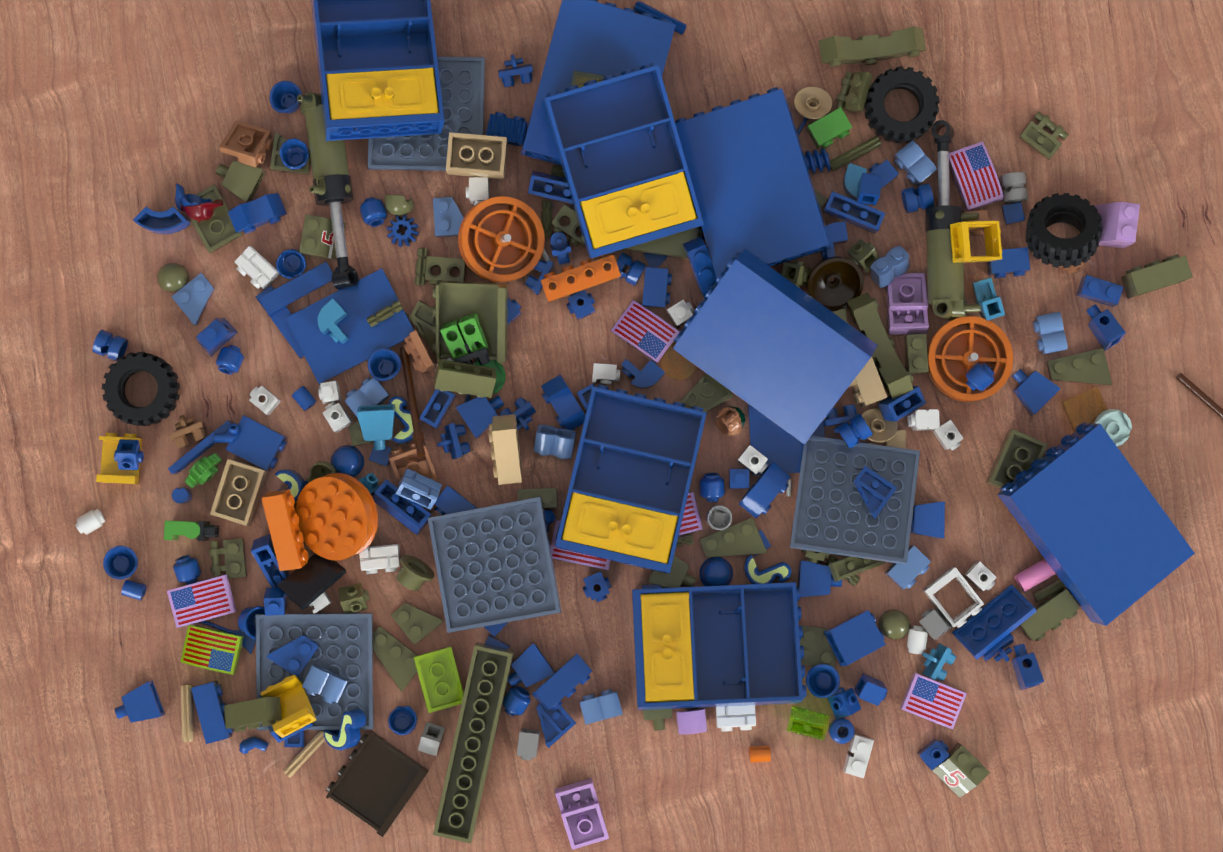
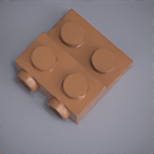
(247, 143)
(422, 359)
(407, 458)

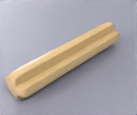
(187, 713)
(304, 755)

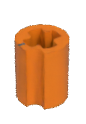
(759, 753)

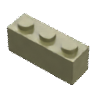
(464, 378)
(1050, 615)
(252, 713)

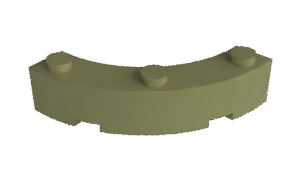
(872, 48)
(894, 376)

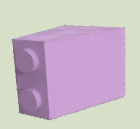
(1118, 224)

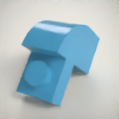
(851, 179)
(986, 296)
(328, 319)

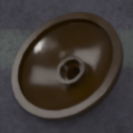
(846, 285)

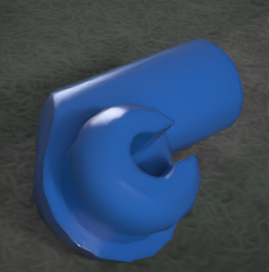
(229, 436)

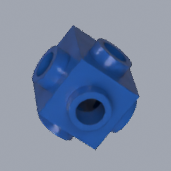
(584, 310)
(128, 455)
(594, 579)
(844, 703)

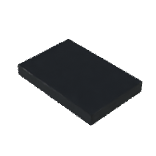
(311, 580)

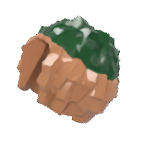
(730, 420)

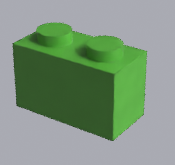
(829, 128)

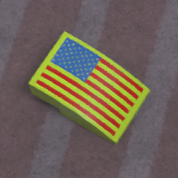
(212, 649)

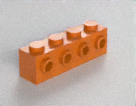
(581, 277)
(285, 530)

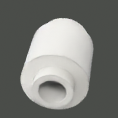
(90, 521)
(917, 639)

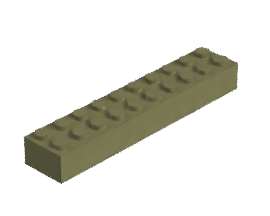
(473, 742)

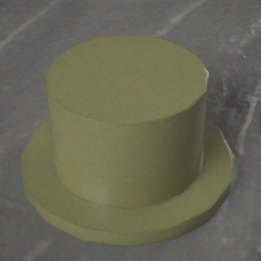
(413, 572)

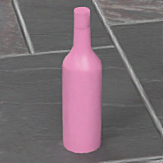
(1034, 575)

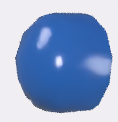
(294, 154)
(291, 263)
(402, 720)

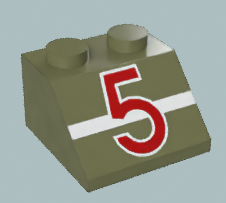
(318, 238)
(961, 771)

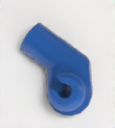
(251, 743)

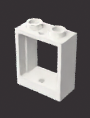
(973, 609)

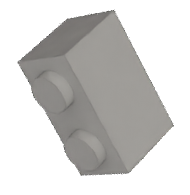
(528, 743)

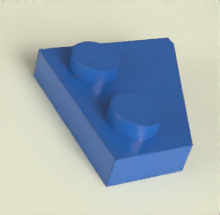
(295, 654)

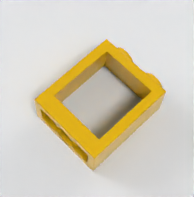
(961, 242)

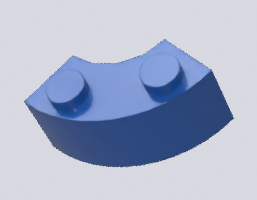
(257, 213)
(162, 222)
(564, 403)
(764, 490)

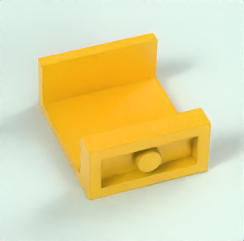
(109, 467)
(294, 703)

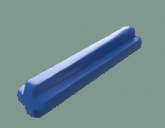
(641, 7)

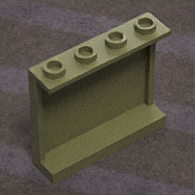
(465, 298)

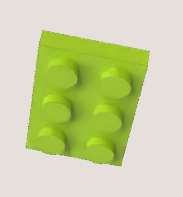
(439, 679)

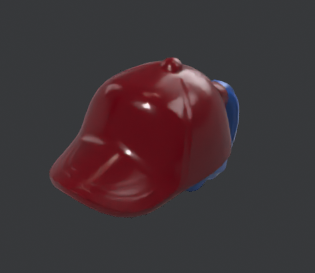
(195, 206)

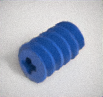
(817, 160)

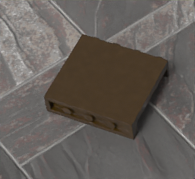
(376, 782)

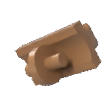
(180, 436)

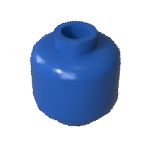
(373, 212)
(229, 359)
(980, 376)
(712, 487)
(187, 569)
(516, 701)
(842, 737)

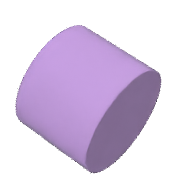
(691, 721)

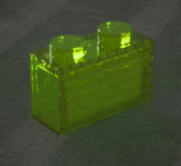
(808, 723)

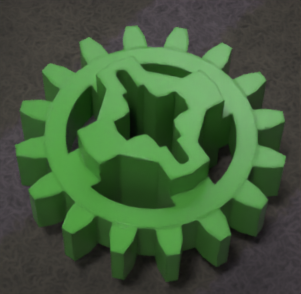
(203, 470)

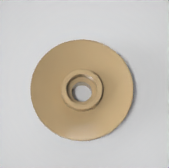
(813, 97)
(886, 430)

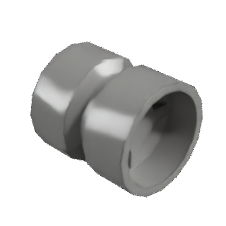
(1014, 187)
(719, 517)

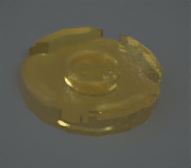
(676, 365)

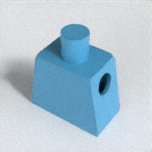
(377, 423)

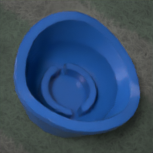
(284, 97)
(384, 364)
(348, 460)
(120, 562)
(716, 572)
(247, 620)
(822, 680)

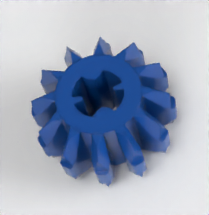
(408, 233)

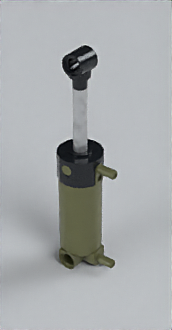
(330, 182)
(944, 277)

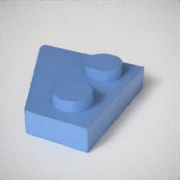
(446, 217)
(194, 297)

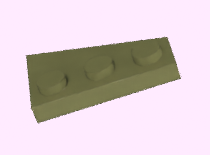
(1083, 367)
(706, 394)
(735, 540)
(395, 657)

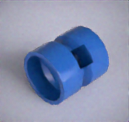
(917, 198)
(635, 270)
(112, 346)
(854, 431)

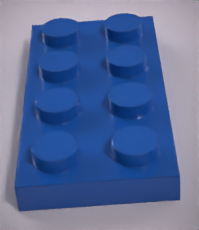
(994, 622)

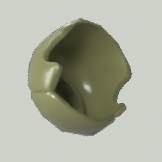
(398, 205)
(172, 277)
(320, 469)
(894, 624)

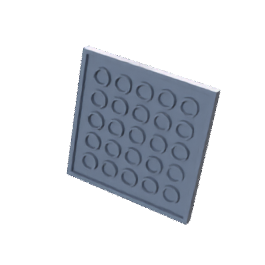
(463, 107)
(832, 512)
(494, 565)
(343, 649)

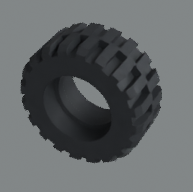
(919, 87)
(1063, 250)
(118, 377)

